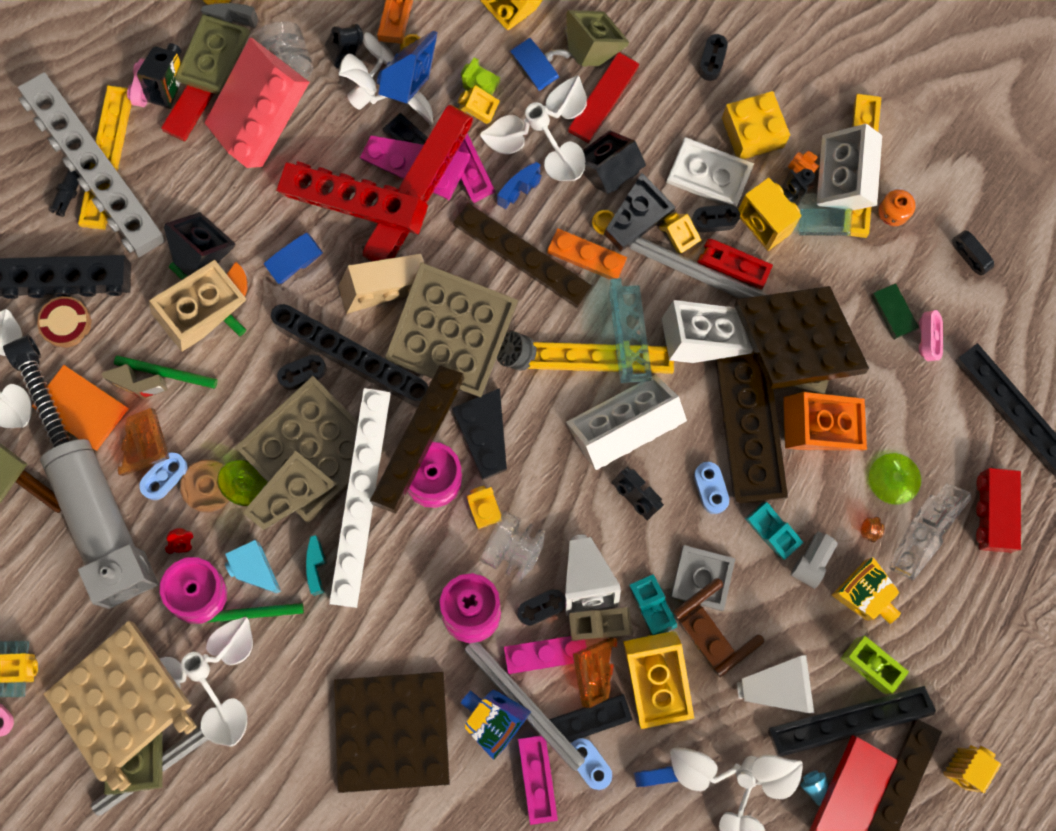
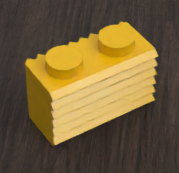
(972, 768)

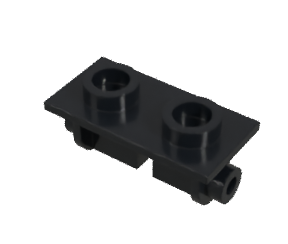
(796, 185)
(644, 502)

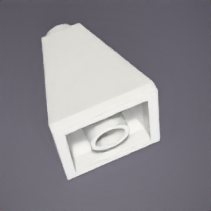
(589, 578)
(780, 686)

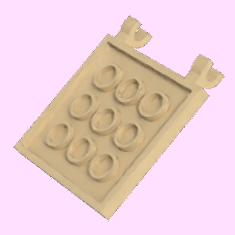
(118, 703)

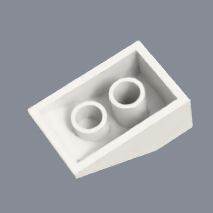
(703, 332)

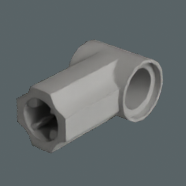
(811, 566)

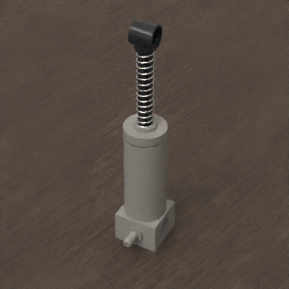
(112, 563)

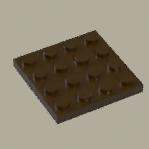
(800, 337)
(391, 732)

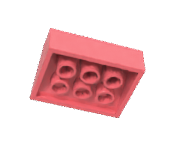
(255, 104)

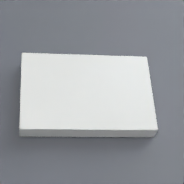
(709, 173)

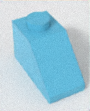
(252, 567)

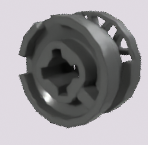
(517, 351)

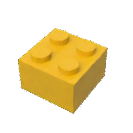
(755, 125)
(769, 213)

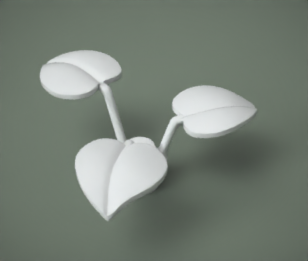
(365, 90)
(566, 100)
(14, 400)
(232, 644)
(775, 774)

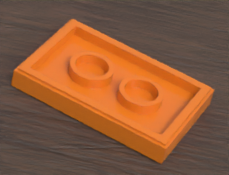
(84, 407)

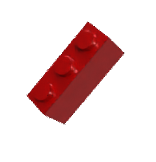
(999, 510)

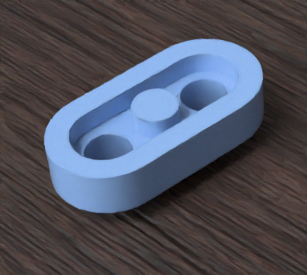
(162, 474)
(711, 487)
(592, 763)

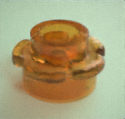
(872, 529)

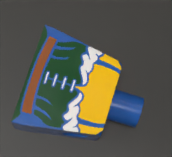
(493, 720)

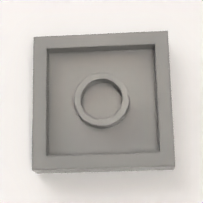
(698, 569)

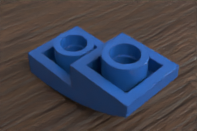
(534, 64)
(522, 181)
(293, 257)

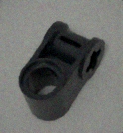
(343, 42)

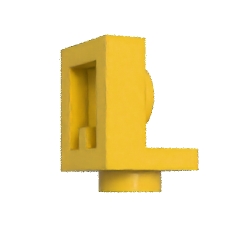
(478, 104)
(680, 231)
(483, 506)
(18, 668)

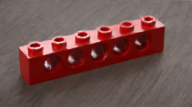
(407, 218)

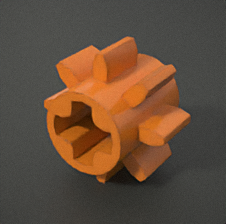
(804, 161)

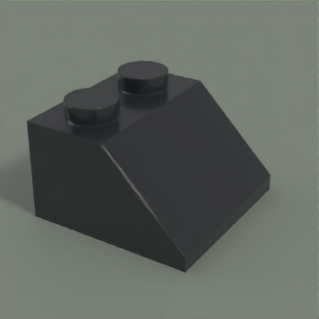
(612, 161)

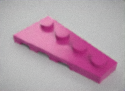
(399, 156)

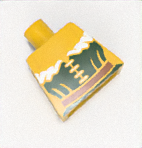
(869, 592)

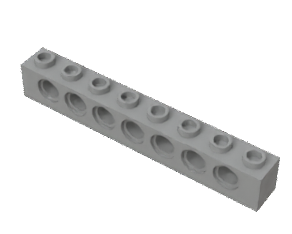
(42, 91)

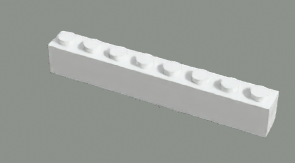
(358, 505)

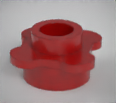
(179, 541)

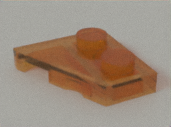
(142, 443)
(594, 672)

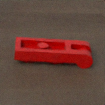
(735, 263)

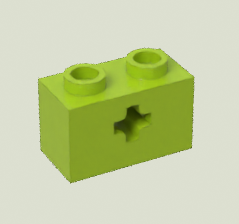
(874, 665)

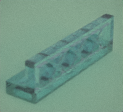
(621, 332)

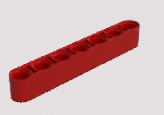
(422, 177)

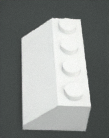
(626, 421)

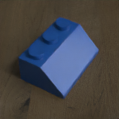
(408, 69)

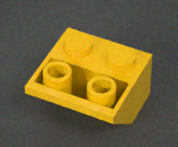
(511, 11)

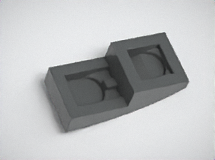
(232, 12)

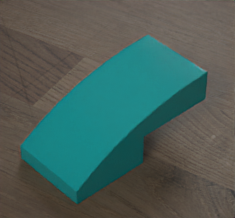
(774, 531)
(314, 559)
(653, 605)

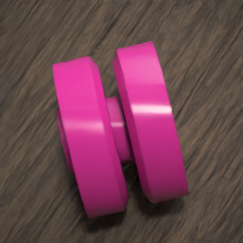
(442, 487)
(178, 588)
(470, 608)

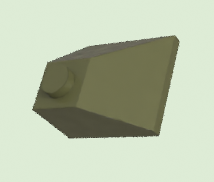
(593, 37)

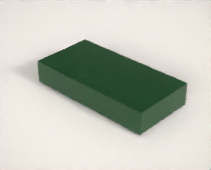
(895, 311)

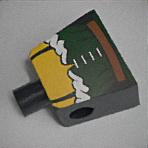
(159, 73)

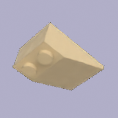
(196, 305)

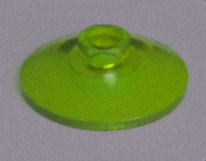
(241, 474)
(883, 482)

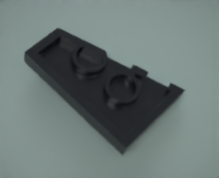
(638, 213)
(484, 432)

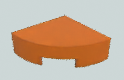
(238, 277)

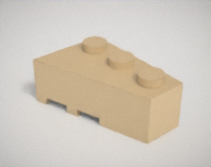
(378, 282)

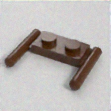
(708, 636)

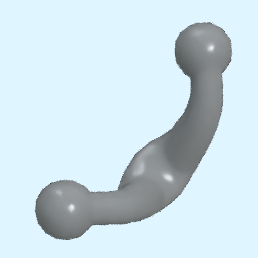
(565, 53)

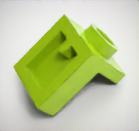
(474, 75)

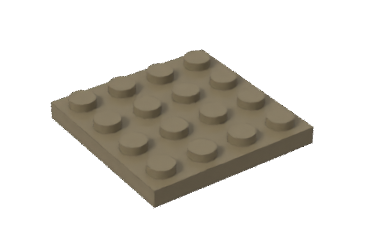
(451, 326)
(315, 428)

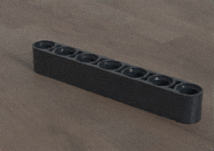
(341, 347)

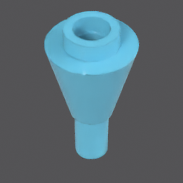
(815, 785)

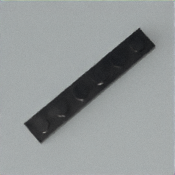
(1011, 404)
(851, 721)

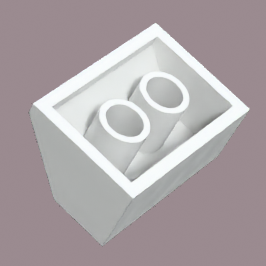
(849, 168)

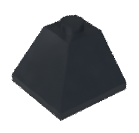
(196, 242)

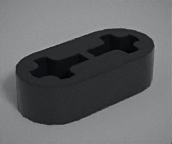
(708, 56)
(713, 213)
(973, 252)
(298, 367)
(538, 601)

